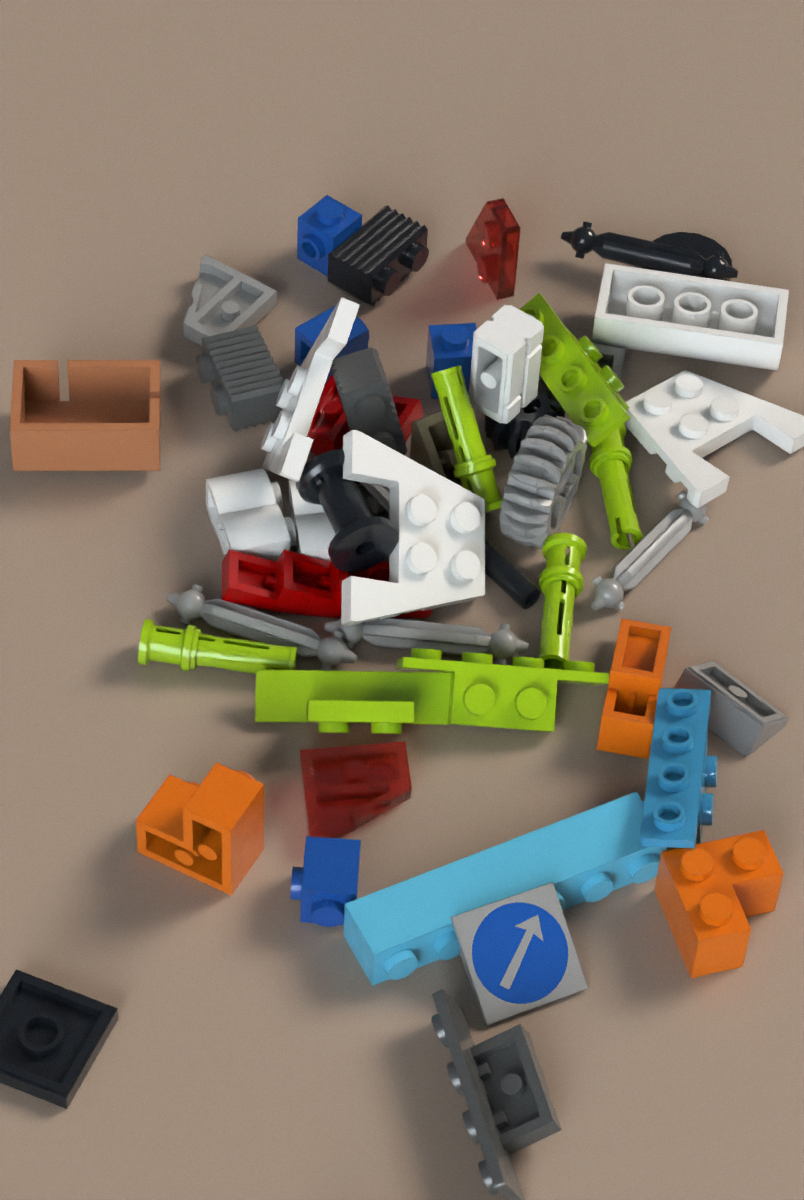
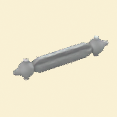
(647, 554)
(261, 627)
(448, 638)

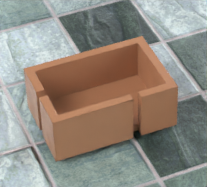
(103, 426)

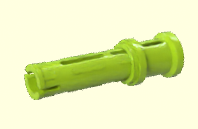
(473, 464)
(611, 464)
(560, 585)
(191, 648)

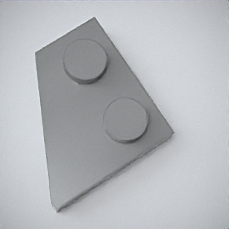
(225, 301)

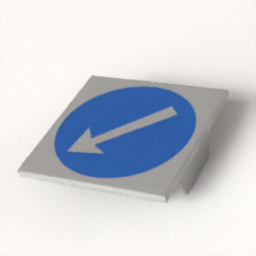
(518, 953)

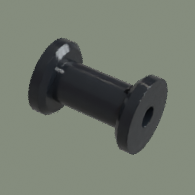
(360, 537)

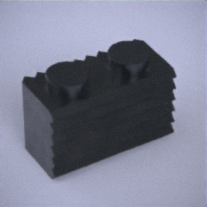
(378, 256)

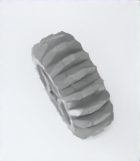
(543, 480)

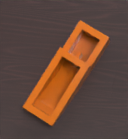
(633, 688)

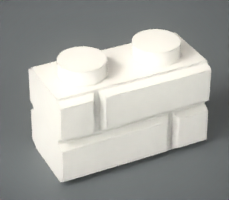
(505, 363)

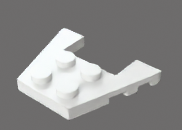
(695, 417)
(287, 437)
(438, 532)

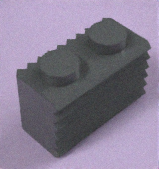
(241, 377)
(368, 398)

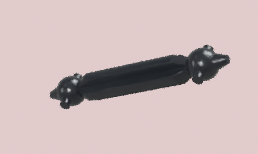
(647, 253)

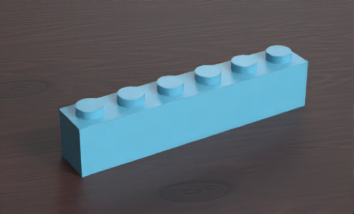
(581, 855)

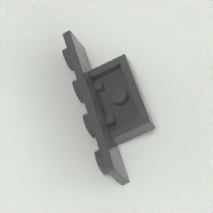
(502, 1090)

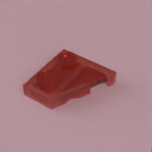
(495, 247)
(352, 785)

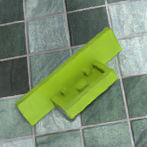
(576, 379)
(502, 695)
(352, 697)

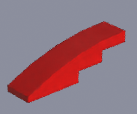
(293, 584)

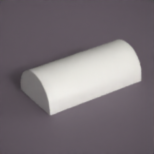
(691, 317)

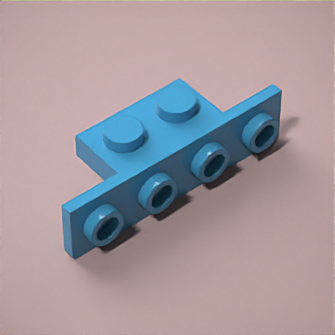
(679, 771)

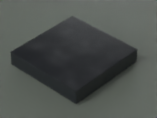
(49, 1037)

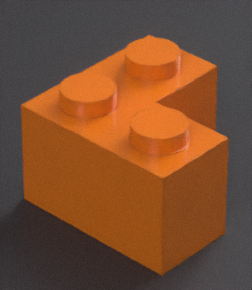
(207, 827)
(711, 894)

